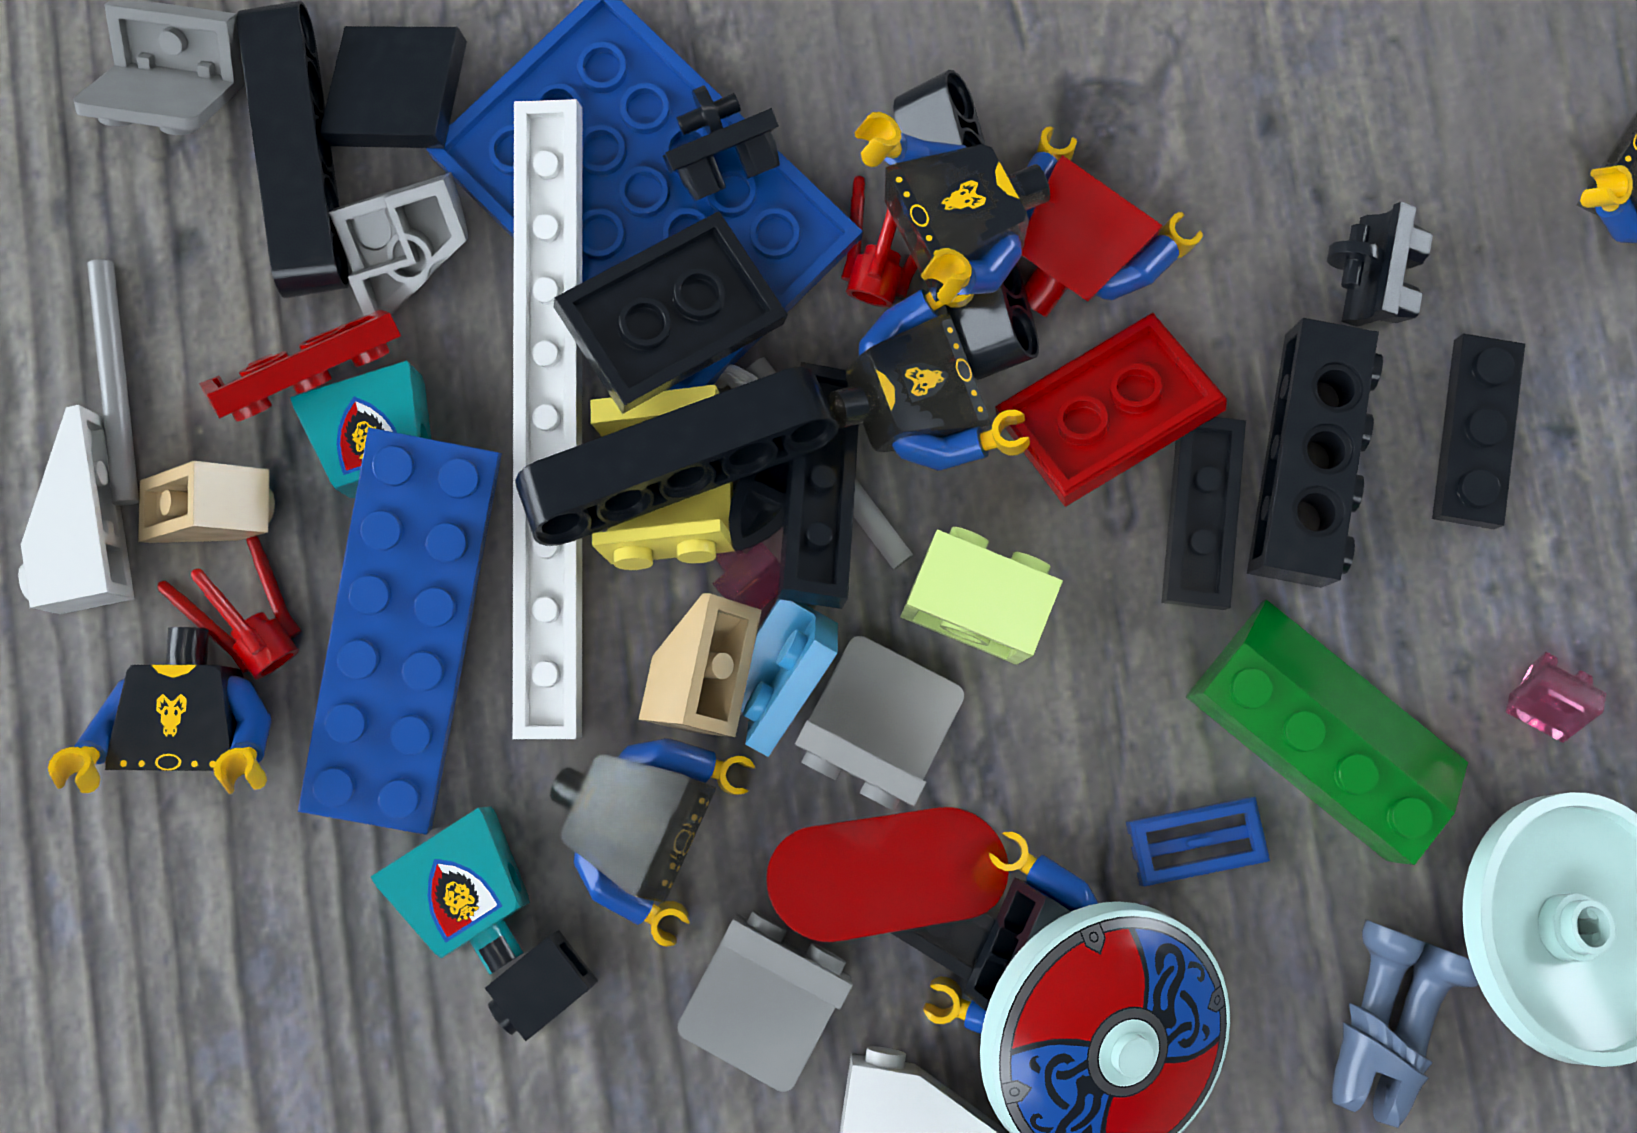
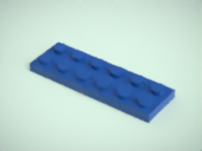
(399, 631)

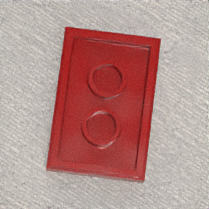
(1112, 408)

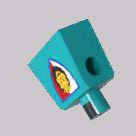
(341, 412)
(460, 889)

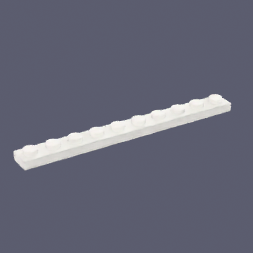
(546, 413)

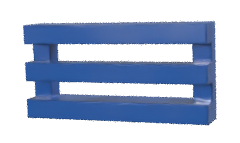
(1143, 851)

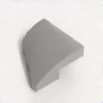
(399, 240)

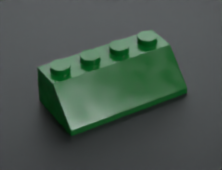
(1333, 735)

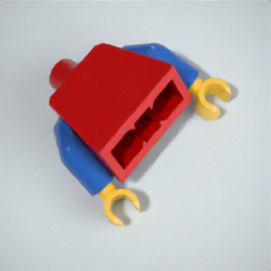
(1091, 236)

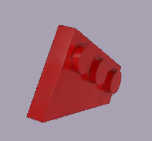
(358, 340)

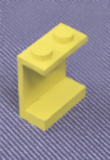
(684, 530)

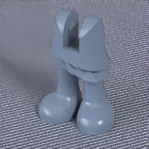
(1401, 1054)

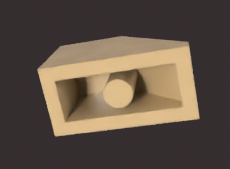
(205, 503)
(703, 668)

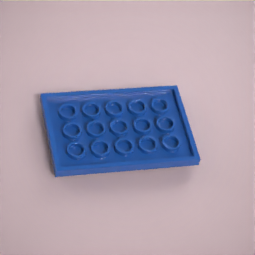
(630, 103)

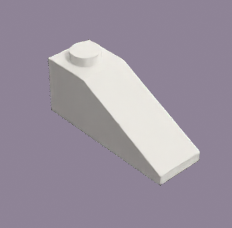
(75, 533)
(901, 1097)

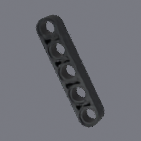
(290, 153)
(994, 326)
(675, 456)

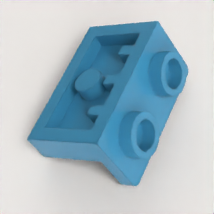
(786, 664)

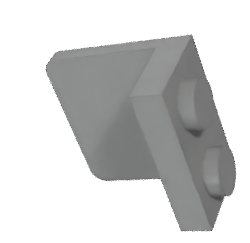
(168, 67)
(880, 722)
(764, 1001)

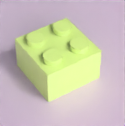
(982, 595)

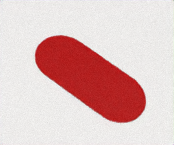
(886, 874)

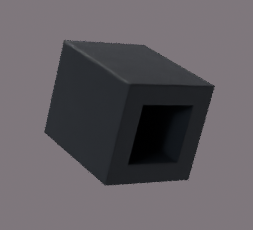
(539, 986)

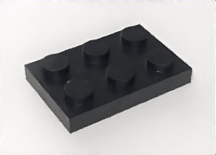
(669, 311)

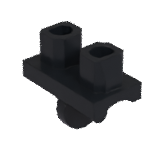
(749, 137)
(1376, 266)

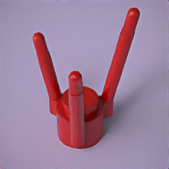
(876, 273)
(258, 642)

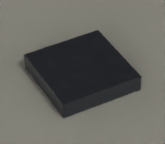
(393, 87)

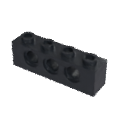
(1348, 363)

